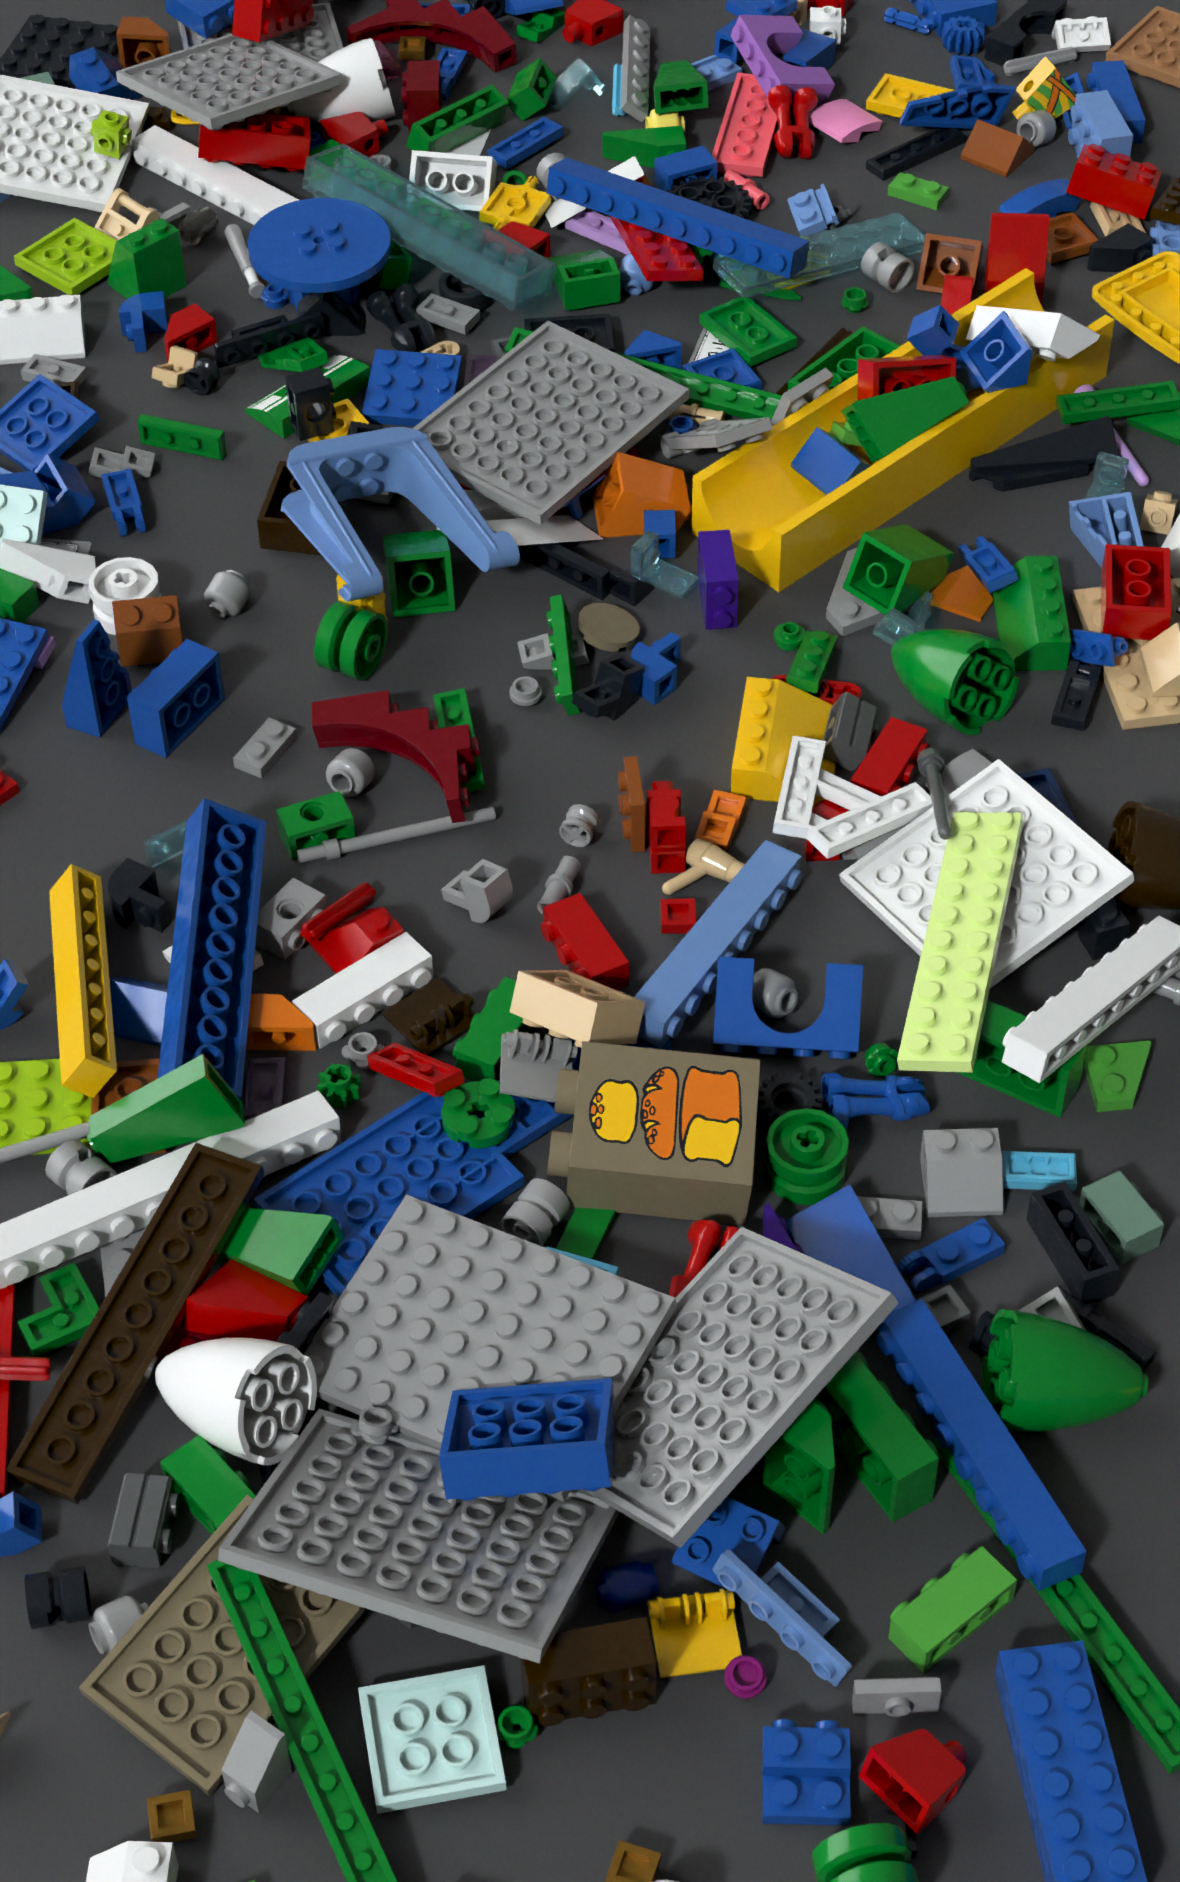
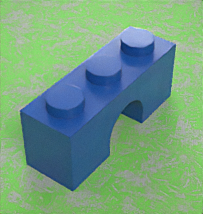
(934, 334)

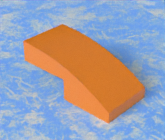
(721, 818)

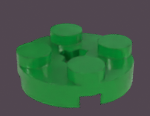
(476, 1096)

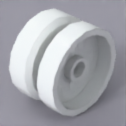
(120, 580)

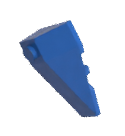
(959, 107)
(95, 683)

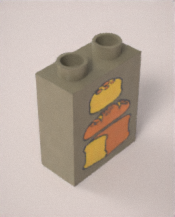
(658, 1132)

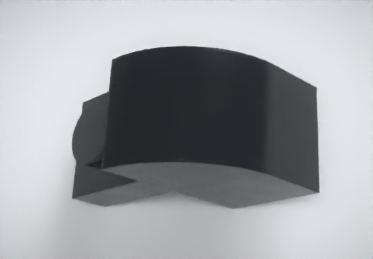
(613, 690)
(134, 896)

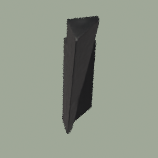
(1046, 458)
(584, 573)

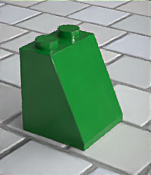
(148, 261)
(896, 567)
(419, 573)

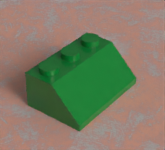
(802, 1466)

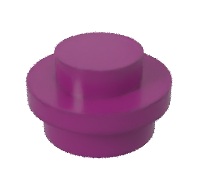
(745, 1677)

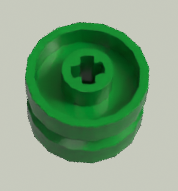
(350, 640)
(806, 1156)
(865, 1855)

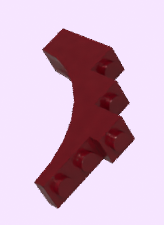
(441, 24)
(412, 734)

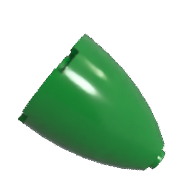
(957, 671)
(1055, 1374)

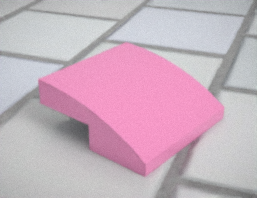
(843, 120)

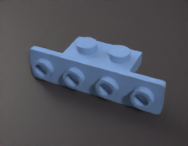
(789, 1610)

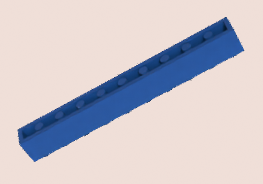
(678, 217)

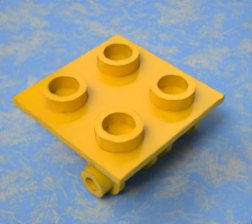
(694, 1632)

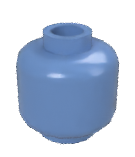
(632, 277)

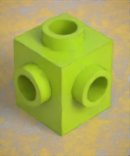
(111, 134)

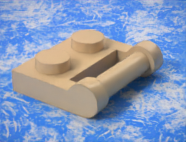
(117, 225)

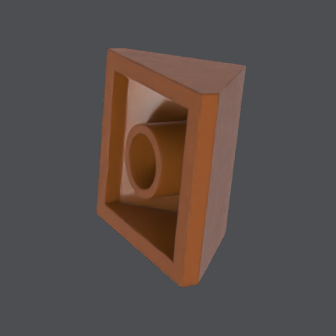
(996, 149)

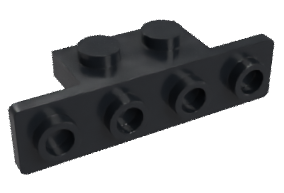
(267, 336)

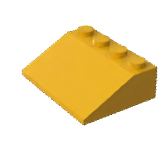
(768, 721)

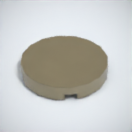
(607, 627)

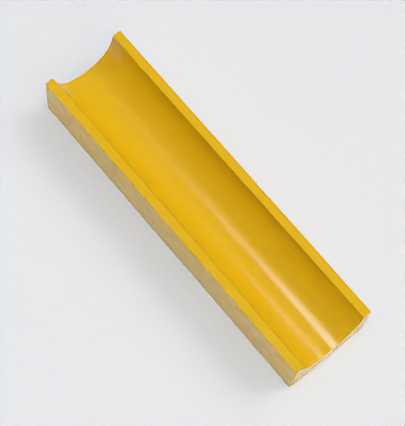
(790, 527)

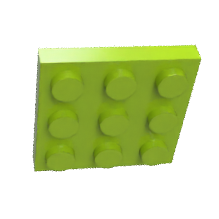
(69, 257)
(37, 1103)

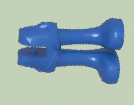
(897, 1097)

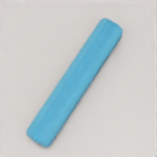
(616, 97)

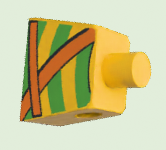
(1044, 91)

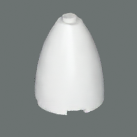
(362, 87)
(240, 1394)

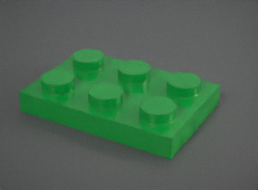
(748, 330)

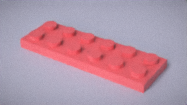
(745, 129)

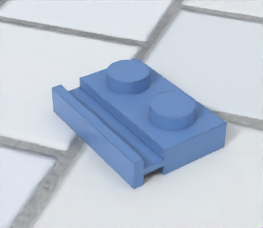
(717, 71)
(812, 211)

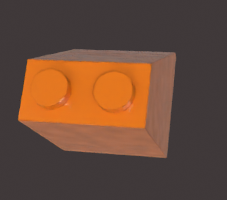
(638, 486)

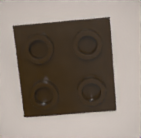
(431, 1016)

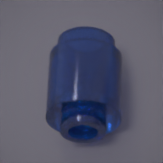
(626, 1585)

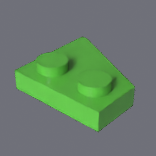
(1115, 1073)

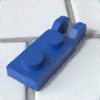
(451, 65)
(123, 499)
(988, 565)
(952, 1255)

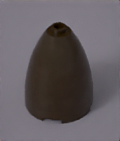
(1150, 848)

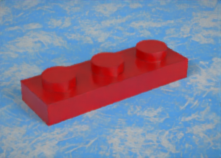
(415, 1069)

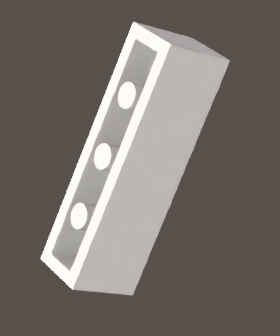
(366, 988)

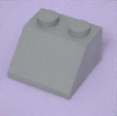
(962, 1172)

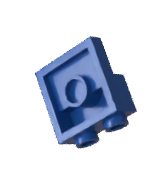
(806, 1774)

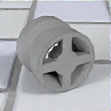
(579, 825)

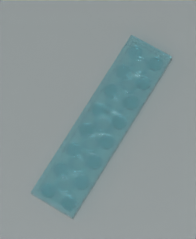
(828, 254)

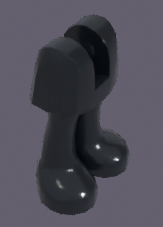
(404, 304)

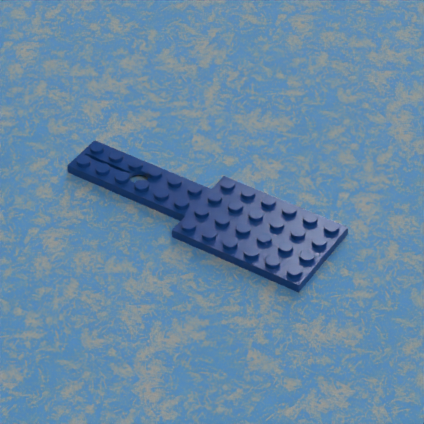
(410, 1156)

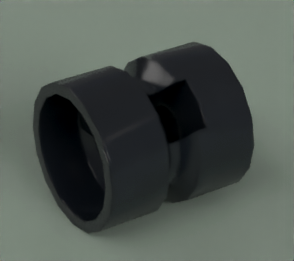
(57, 1597)

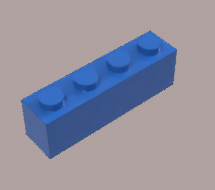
(1116, 80)

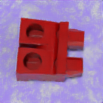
(665, 828)

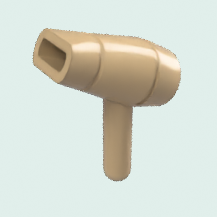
(704, 859)

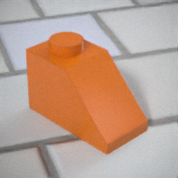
(278, 1025)

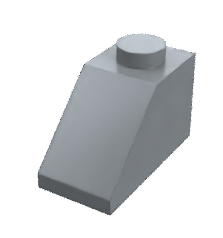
(256, 1763)

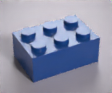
(176, 698)

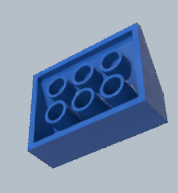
(528, 1439)

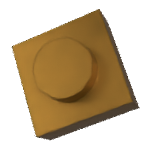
(412, 48)
(171, 1817)
(633, 1864)

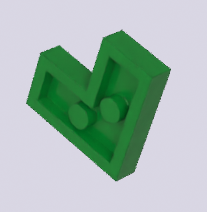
(67, 1318)

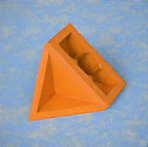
(962, 594)

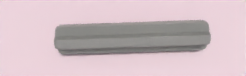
(1028, 63)

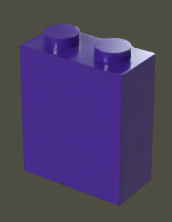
(717, 579)

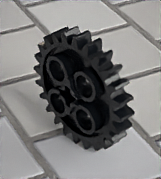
(715, 194)

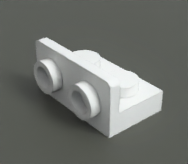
(1082, 34)

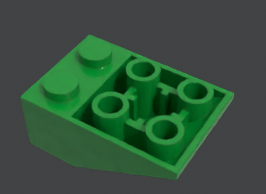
(586, 279)

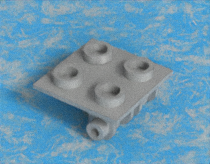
(532, 1065)

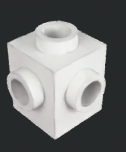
(827, 22)

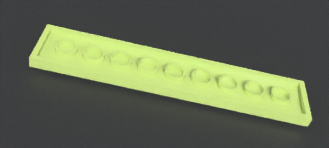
(961, 944)

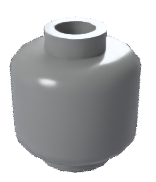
(1037, 127)
(227, 593)
(350, 772)
(773, 994)
(113, 1621)

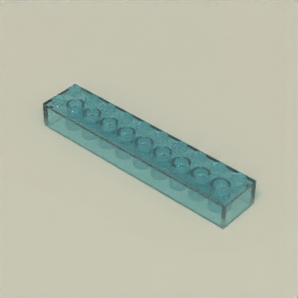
(433, 227)

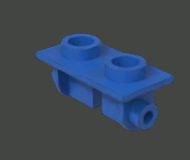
(1096, 647)

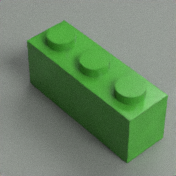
(951, 1608)

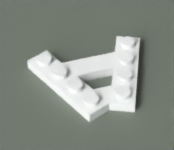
(868, 814)

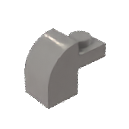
(480, 890)

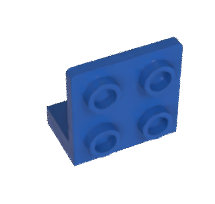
(732, 1528)

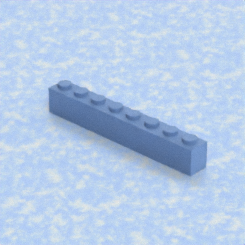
(720, 932)

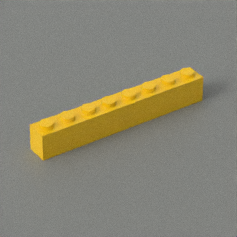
(82, 982)

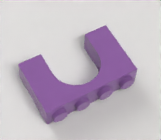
(765, 35)

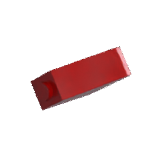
(242, 1305)

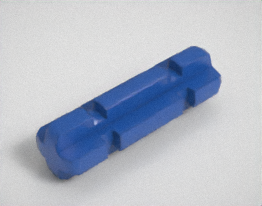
(907, 21)

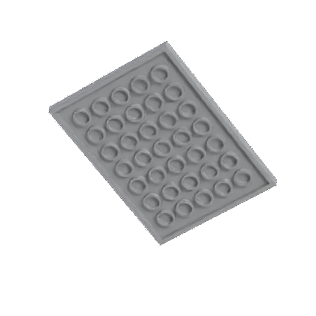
(548, 420)
(475, 1309)
(730, 1376)
(382, 1536)

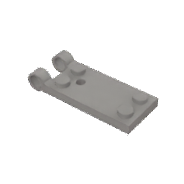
(714, 434)

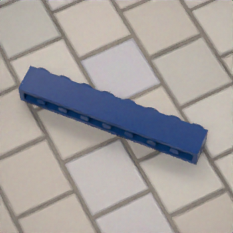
(981, 1446)

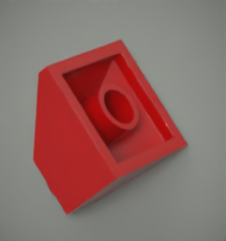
(356, 938)

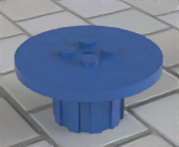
(319, 247)

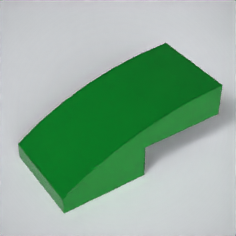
(542, 25)

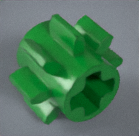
(339, 1085)

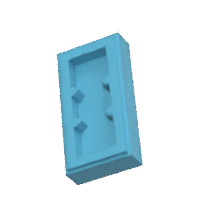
(1038, 1170)

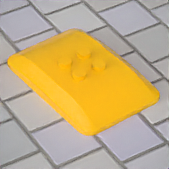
(1147, 301)

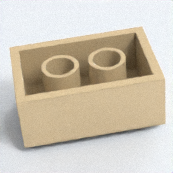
(576, 1007)

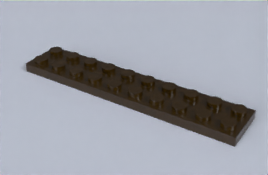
(135, 1324)

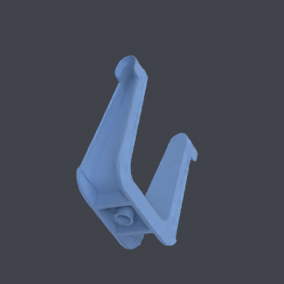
(376, 463)

